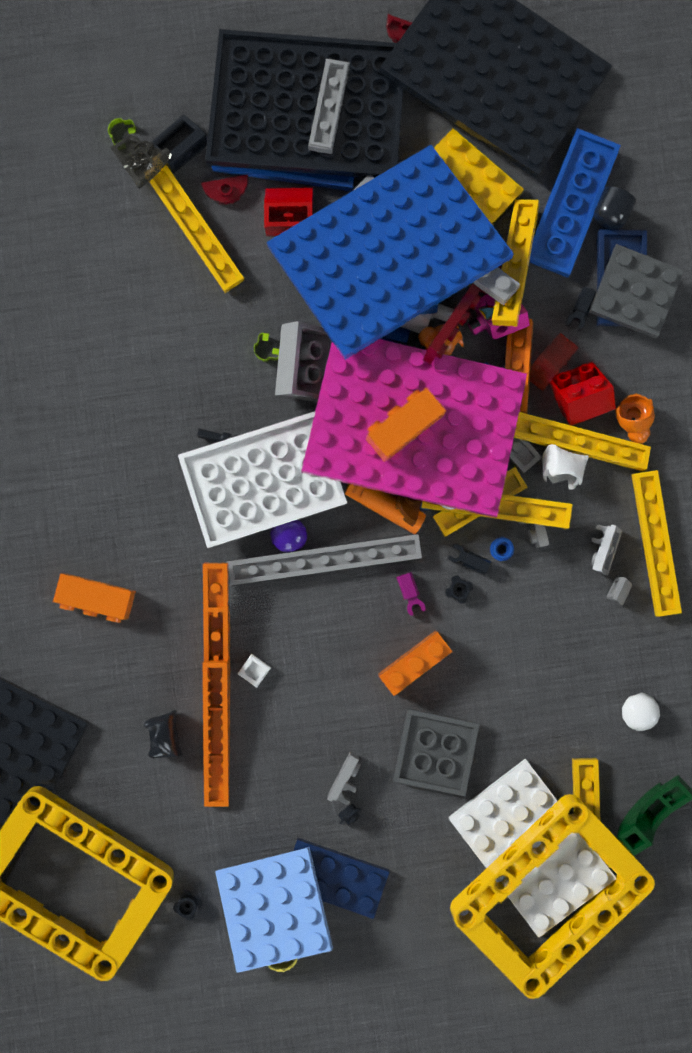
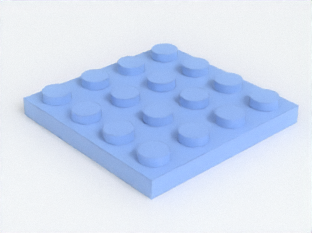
(273, 910)

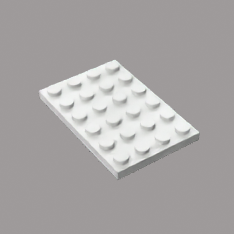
(256, 482)
(500, 817)

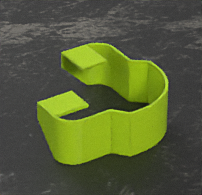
(125, 122)
(274, 351)

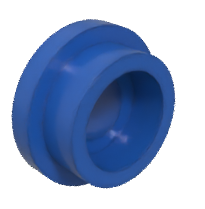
(508, 545)

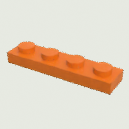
(519, 357)

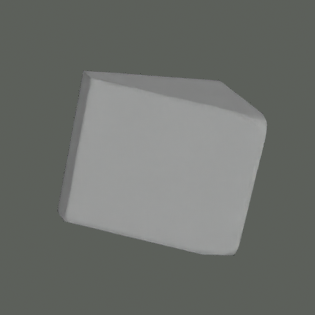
(619, 590)

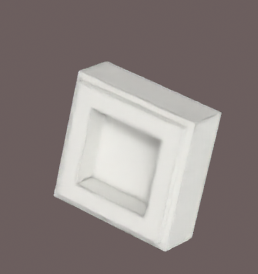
(254, 670)

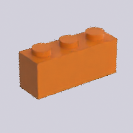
(404, 423)
(94, 597)
(414, 663)

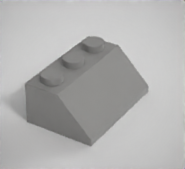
(301, 361)

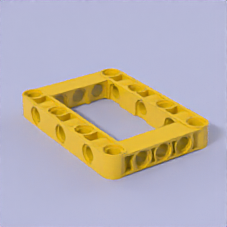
(99, 843)
(582, 929)

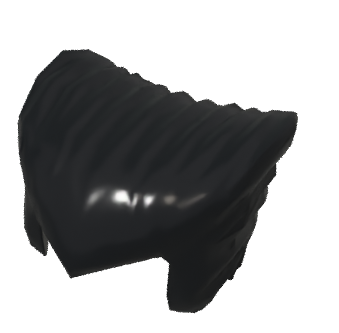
(163, 736)

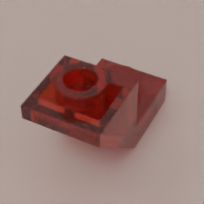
(552, 361)

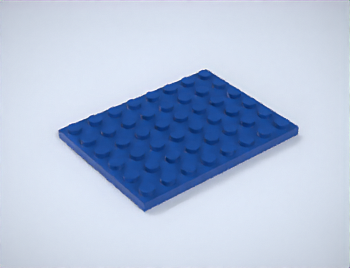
(389, 251)

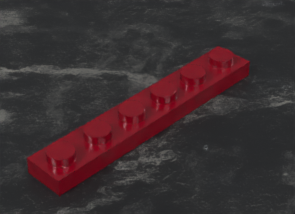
(449, 329)

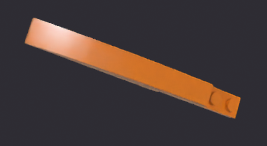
(216, 684)

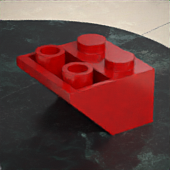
(286, 208)
(583, 393)

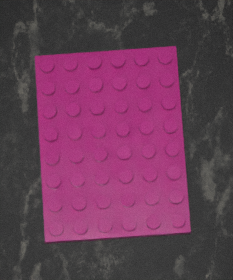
(450, 464)

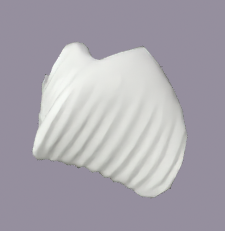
(563, 465)

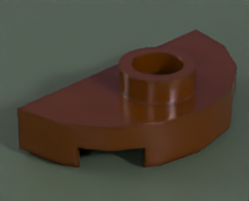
(409, 508)

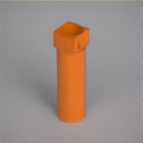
(384, 505)

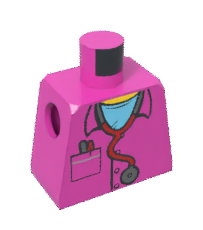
(484, 319)

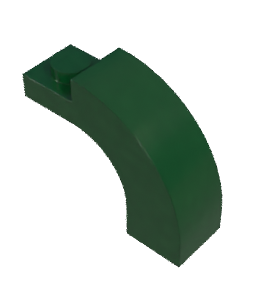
(649, 812)

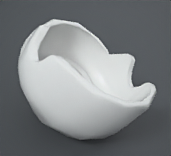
(641, 712)

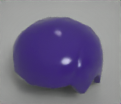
(289, 536)

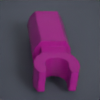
(410, 591)

